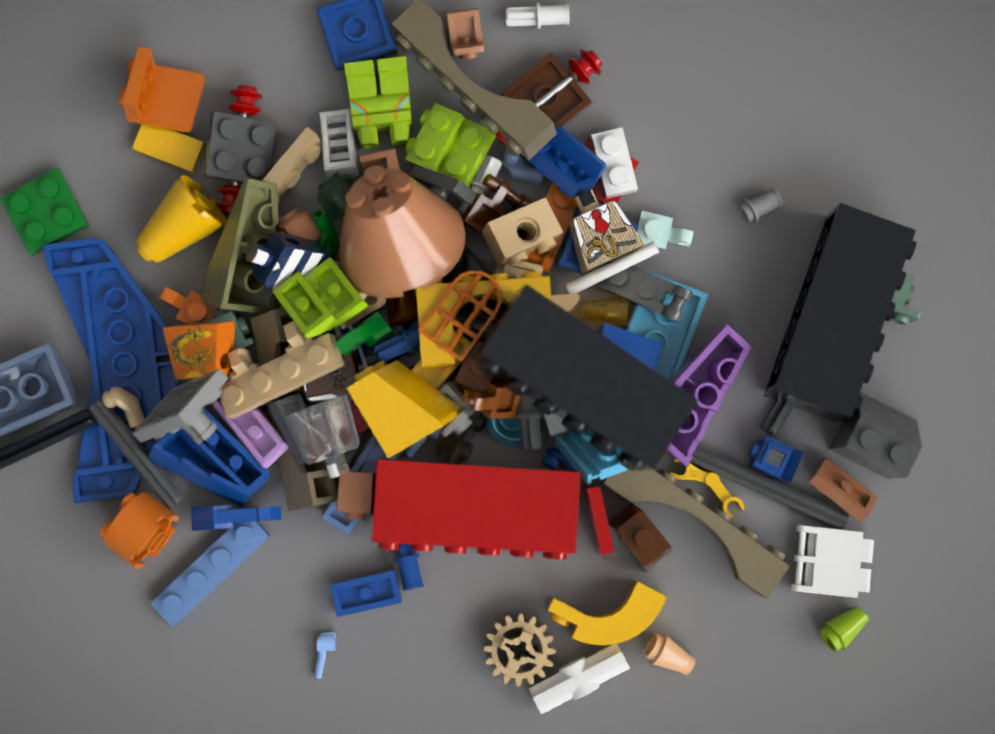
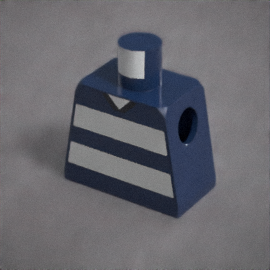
(284, 257)

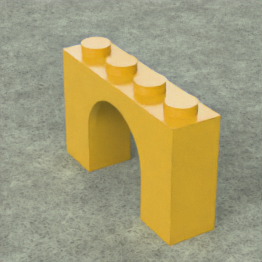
(428, 298)

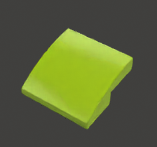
(320, 299)

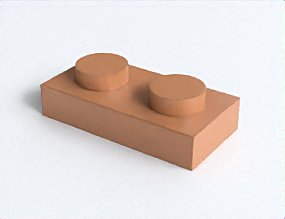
(843, 489)

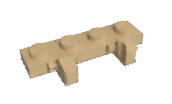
(257, 385)

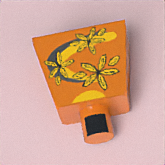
(200, 348)

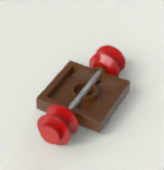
(554, 88)

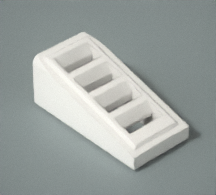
(339, 162)

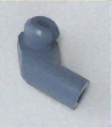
(518, 169)

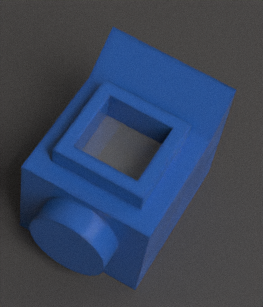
(775, 458)

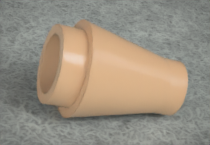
(667, 654)

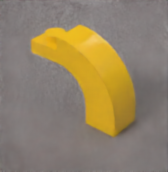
(620, 625)

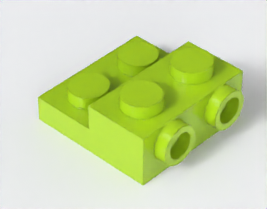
(449, 144)

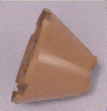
(397, 234)

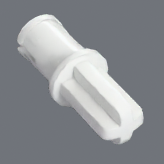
(537, 15)
(489, 166)

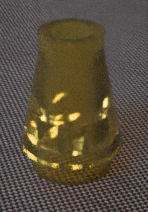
(610, 310)

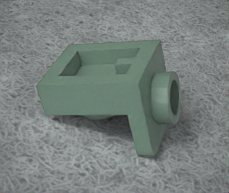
(901, 314)

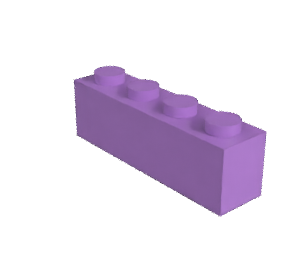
(706, 378)

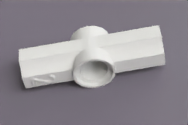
(578, 678)

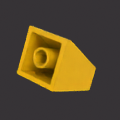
(400, 405)

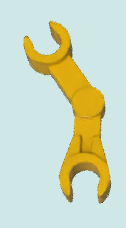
(711, 480)

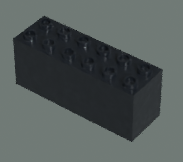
(841, 313)
(584, 380)

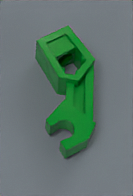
(370, 331)

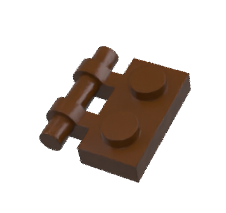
(488, 209)

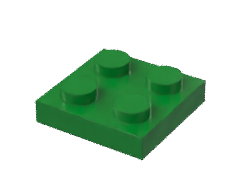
(44, 211)

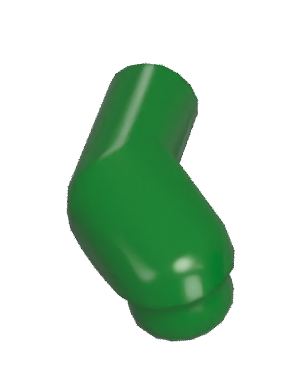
(329, 236)

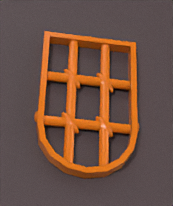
(450, 317)

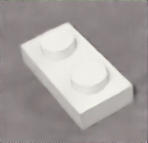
(618, 175)

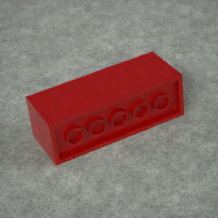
(475, 509)

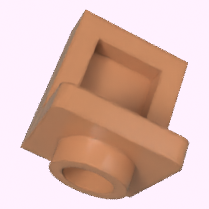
(465, 33)

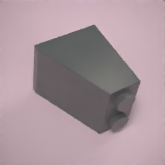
(879, 439)

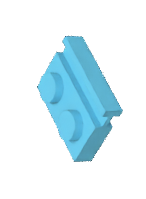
(586, 458)

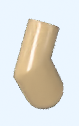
(125, 400)

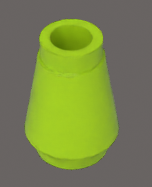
(843, 628)

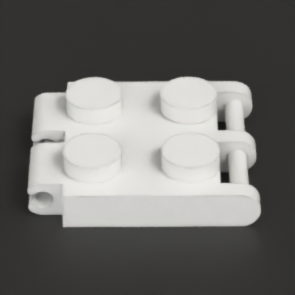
(832, 562)

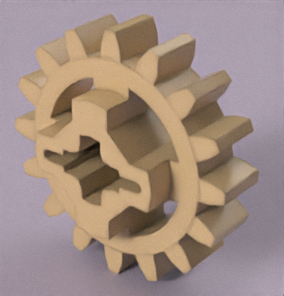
(513, 663)

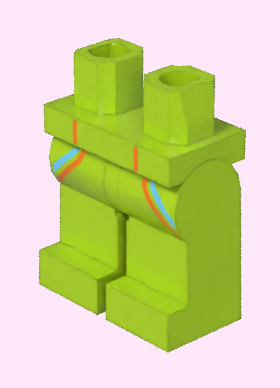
(384, 111)

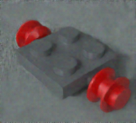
(238, 145)

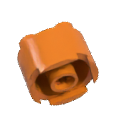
(139, 529)

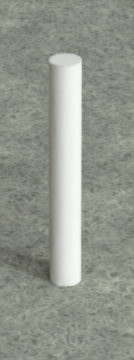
(612, 268)

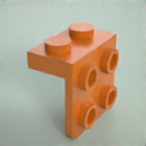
(160, 94)

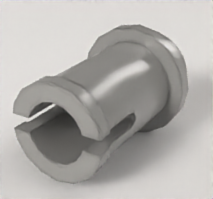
(760, 205)

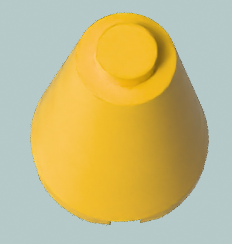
(179, 221)

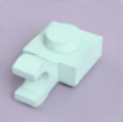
(658, 229)

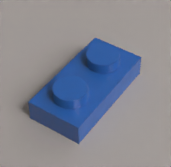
(366, 593)

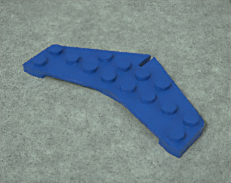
(124, 347)

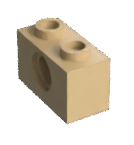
(535, 219)

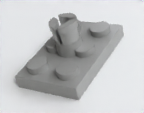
(184, 410)

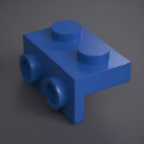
(568, 164)

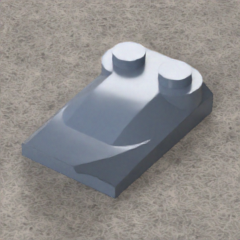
(34, 388)

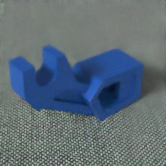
(224, 516)

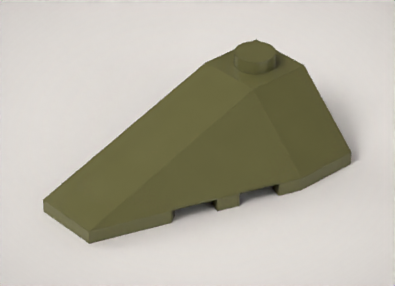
(229, 275)

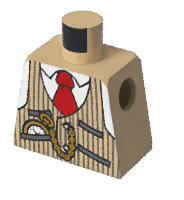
(601, 232)

